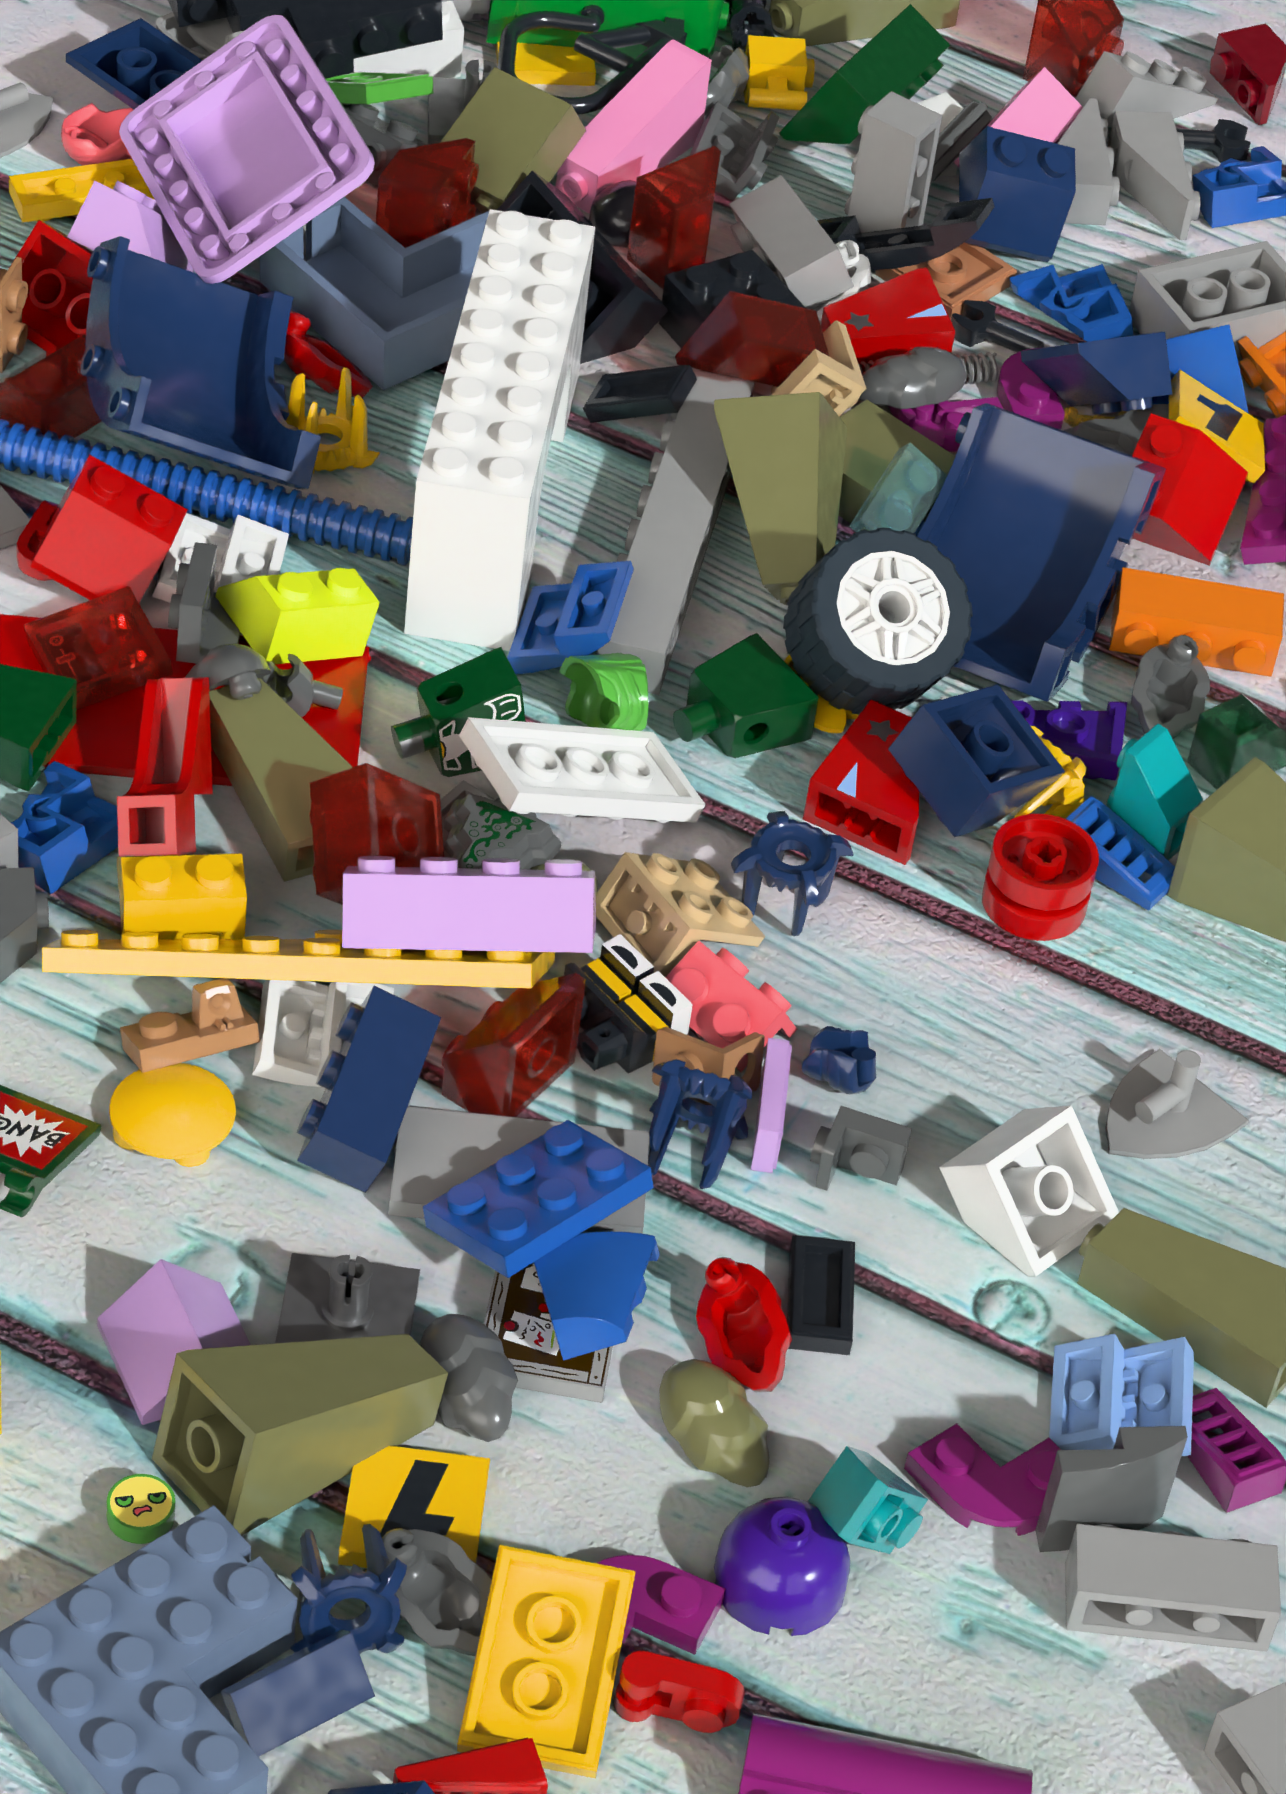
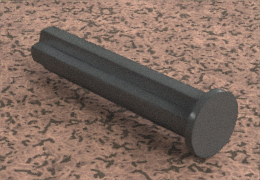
(959, 135)

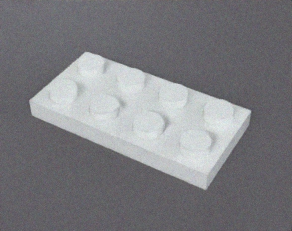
(581, 771)

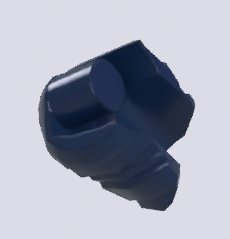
(841, 1060)

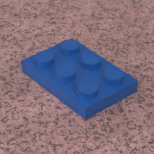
(537, 1198)

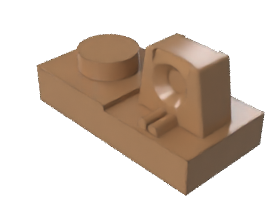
(212, 1027)

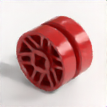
(1040, 877)

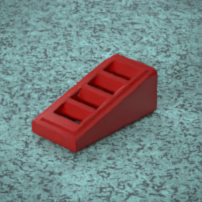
(494, 1769)

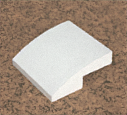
(242, 552)
(300, 1027)

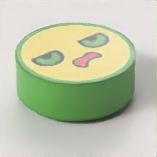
(140, 1508)

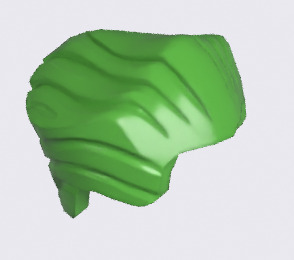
(607, 690)

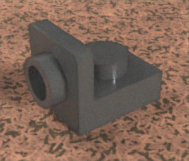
(861, 1145)

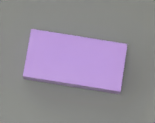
(771, 1105)

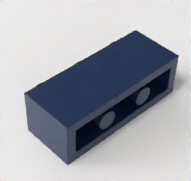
(366, 1088)

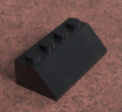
(618, 301)

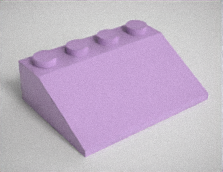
(469, 907)

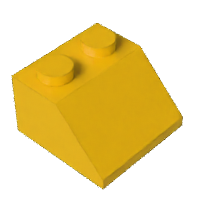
(183, 895)

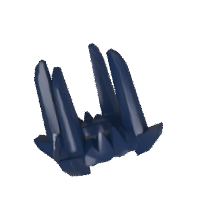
(811, 880)
(723, 1117)
(375, 1586)

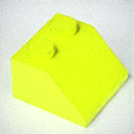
(302, 614)

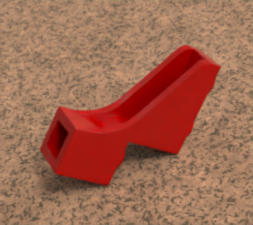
(169, 770)

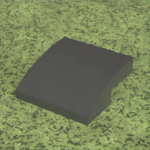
(1111, 1486)

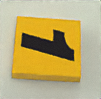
(1221, 421)
(415, 1492)

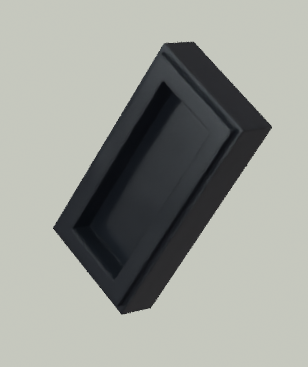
(640, 393)
(821, 1294)

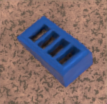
(1124, 844)

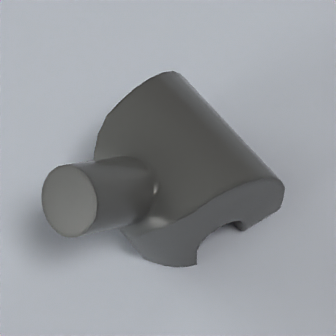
(299, 688)

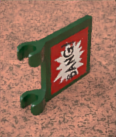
(36, 1146)

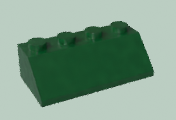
(895, 60)

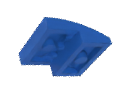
(570, 617)

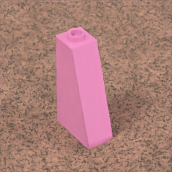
(641, 126)

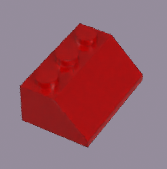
(56, 286)

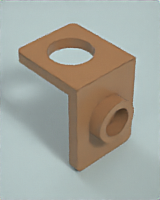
(710, 1058)

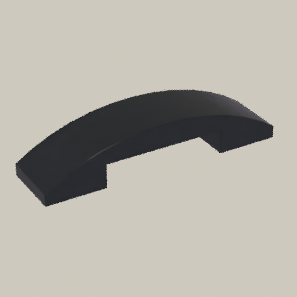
(913, 244)

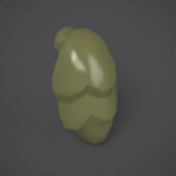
(715, 1422)

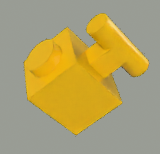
(778, 73)

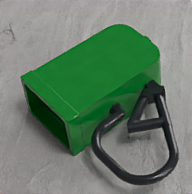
(608, 31)

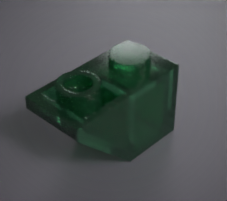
(1232, 737)

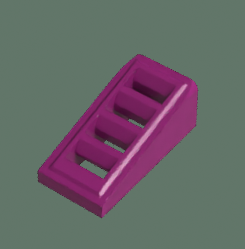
(1264, 1463)

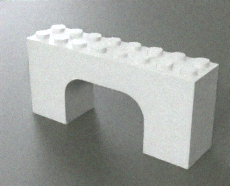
(493, 429)

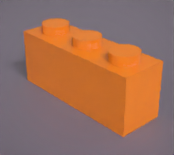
(1230, 623)

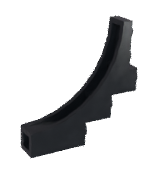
(330, 29)

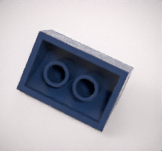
(133, 62)

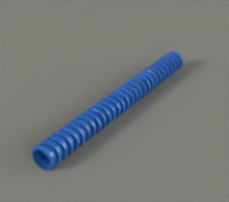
(215, 494)

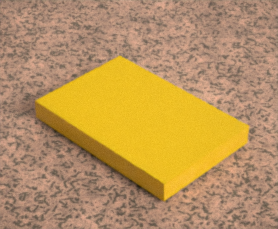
(548, 1657)

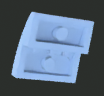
(1112, 1387)

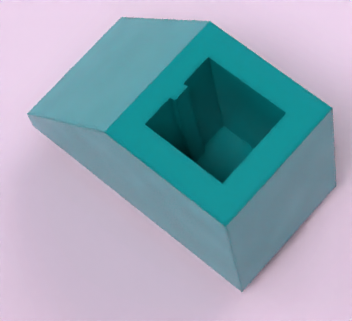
(1155, 790)
(868, 1503)

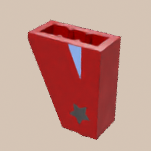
(894, 317)
(864, 788)

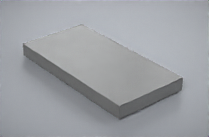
(450, 1147)

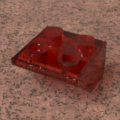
(427, 190)

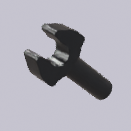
(1225, 140)
(979, 324)

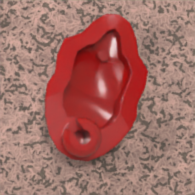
(319, 359)
(743, 1324)

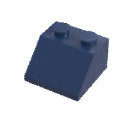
(1029, 187)
(1105, 372)
(974, 758)

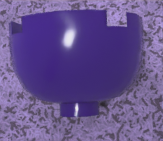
(782, 1567)

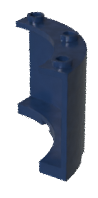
(192, 365)
(1038, 540)

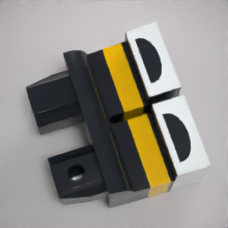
(625, 1007)

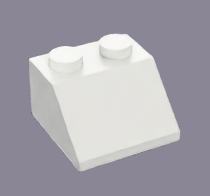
(1031, 1187)

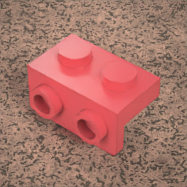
(725, 1002)

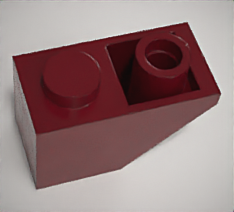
(1250, 68)

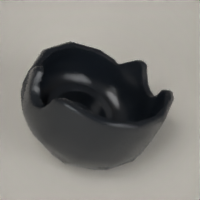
(613, 211)

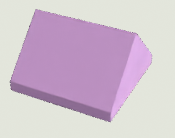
(155, 1320)

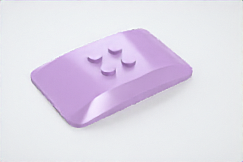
(245, 149)

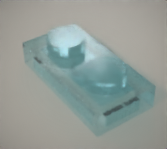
(901, 493)

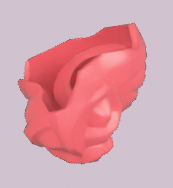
(94, 135)

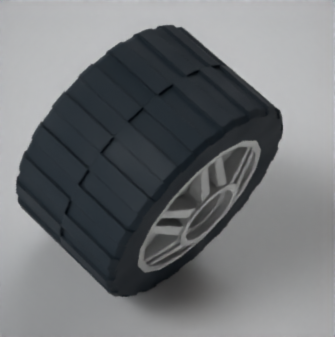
(877, 620)

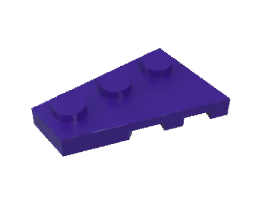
(1084, 734)

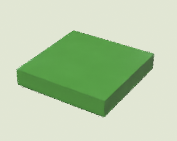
(379, 86)

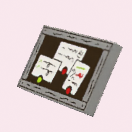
(524, 1326)

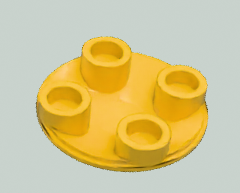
(172, 1113)

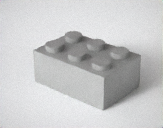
(1215, 290)

